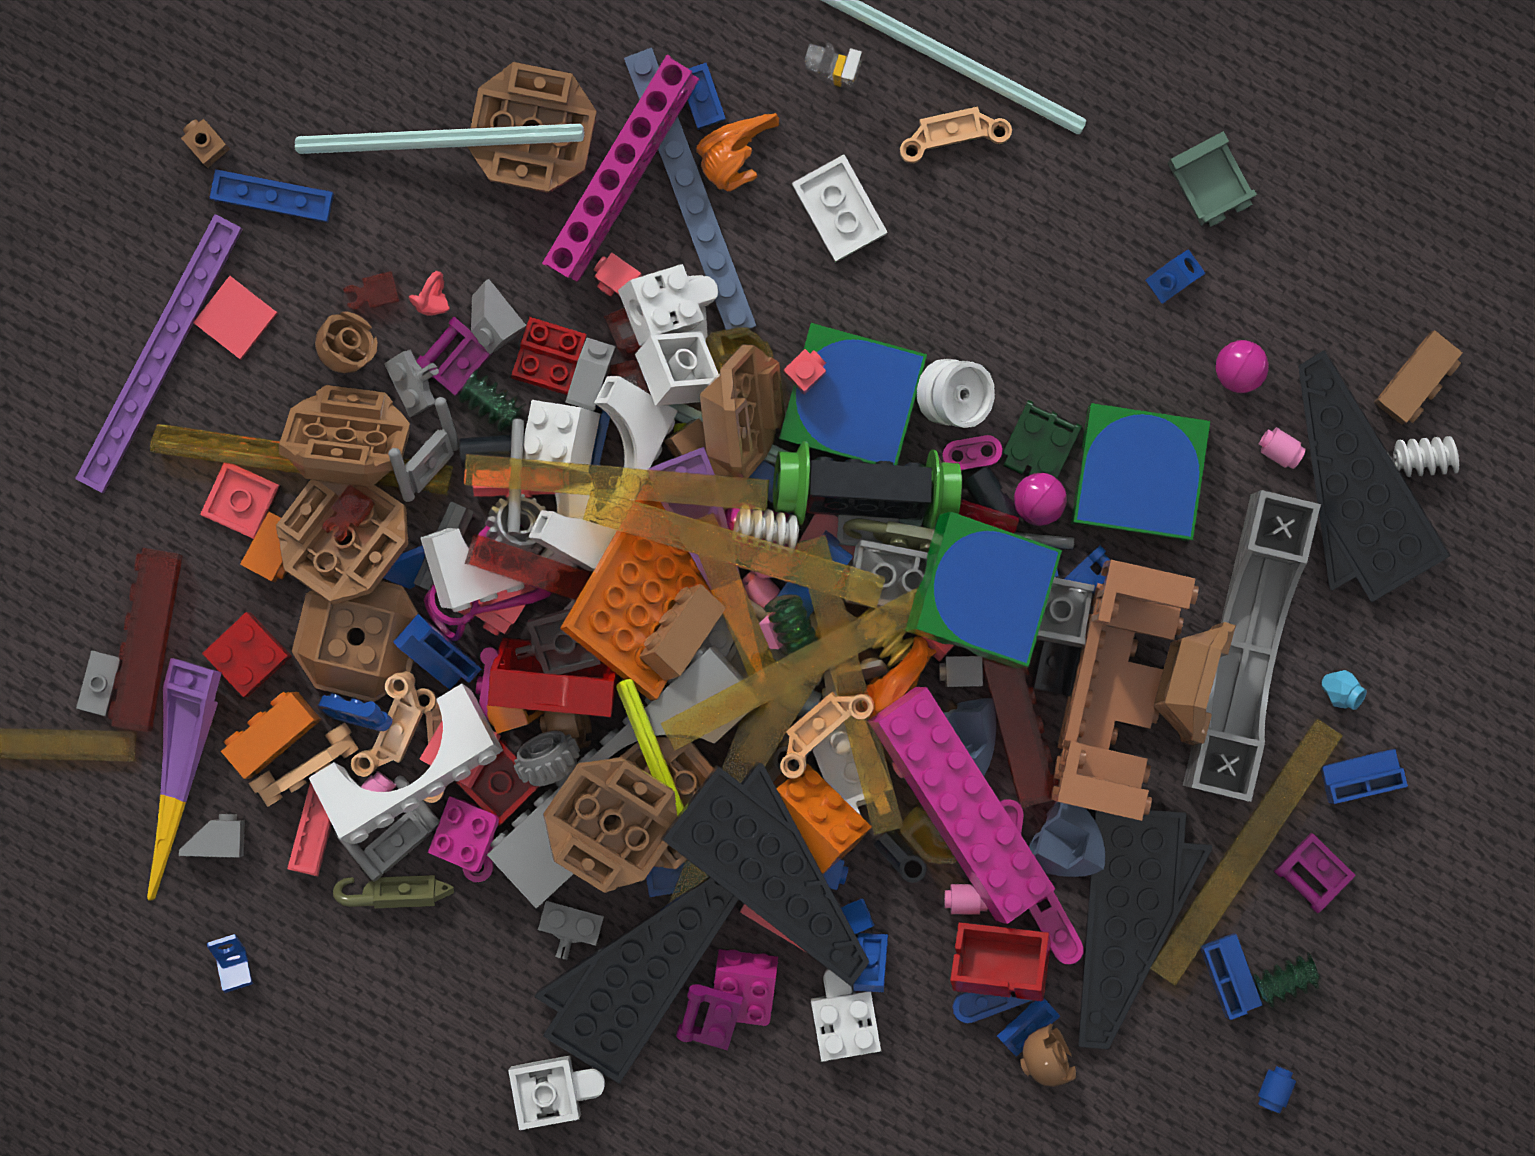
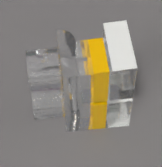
(834, 67)

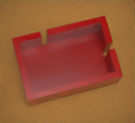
(1000, 961)

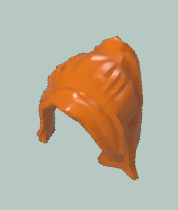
(727, 150)
(900, 678)

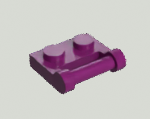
(462, 361)
(1321, 865)
(719, 1019)

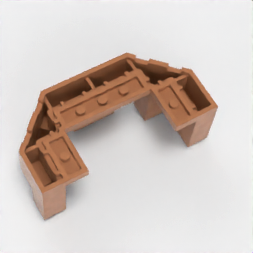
(1117, 690)

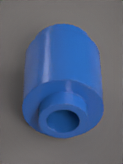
(1276, 1089)

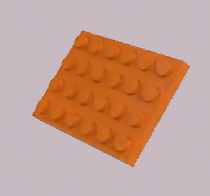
(626, 601)

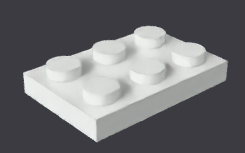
(839, 208)

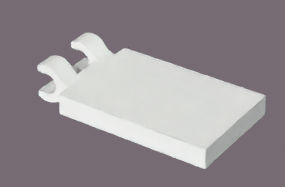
(838, 766)

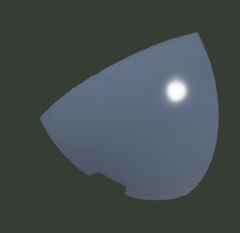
(976, 727)
(1069, 842)

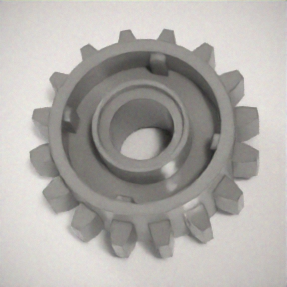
(499, 524)
(546, 758)

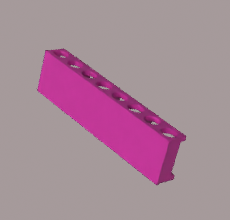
(621, 169)

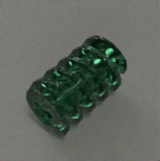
(490, 401)
(791, 622)
(1288, 980)

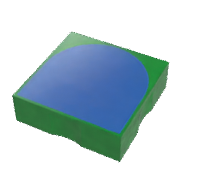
(861, 400)
(1140, 472)
(984, 590)

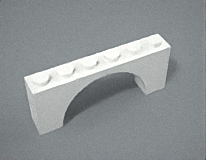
(642, 433)
(461, 583)
(464, 745)

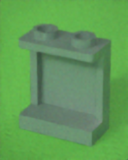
(1211, 180)

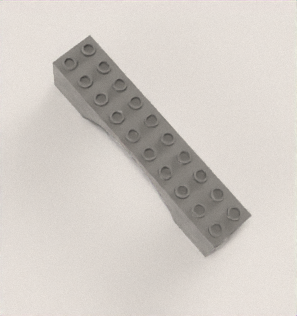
(1261, 588)
(526, 851)

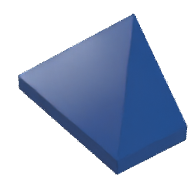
(406, 567)

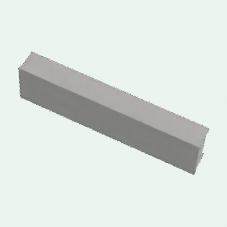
(904, 570)

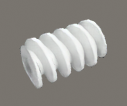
(1426, 455)
(767, 526)

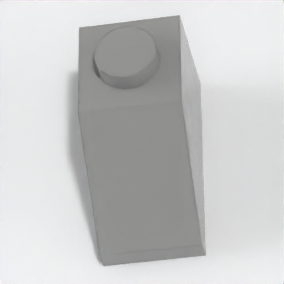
(493, 318)
(590, 373)
(217, 839)

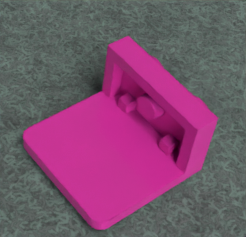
(464, 834)
(751, 978)

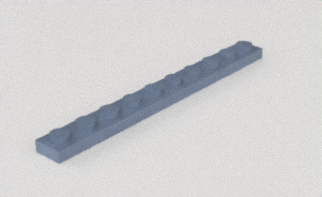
(695, 206)

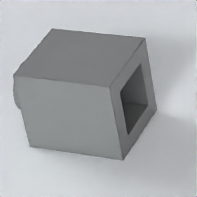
(961, 671)

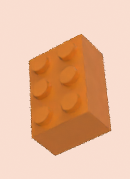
(270, 734)
(822, 817)

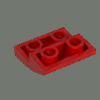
(548, 355)

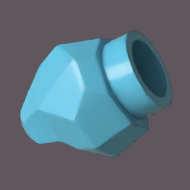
(1343, 689)

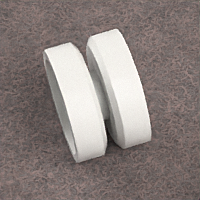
(955, 393)

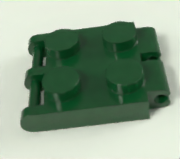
(1039, 442)

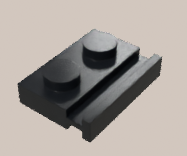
(1056, 667)

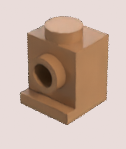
(209, 151)

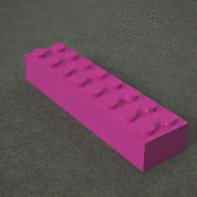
(961, 804)

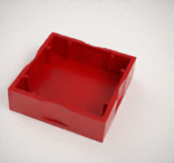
(526, 686)

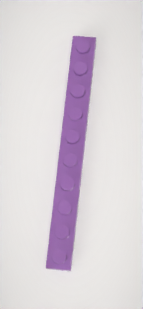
(159, 353)

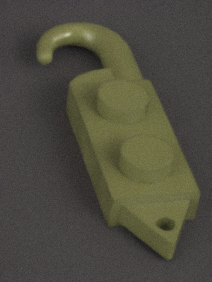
(892, 533)
(395, 892)

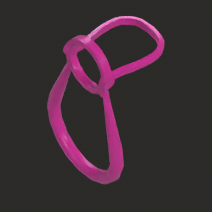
(439, 618)

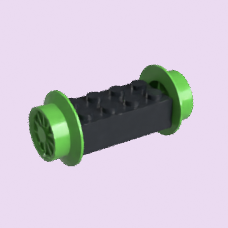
(865, 488)

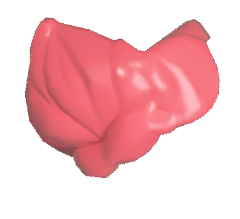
(431, 299)

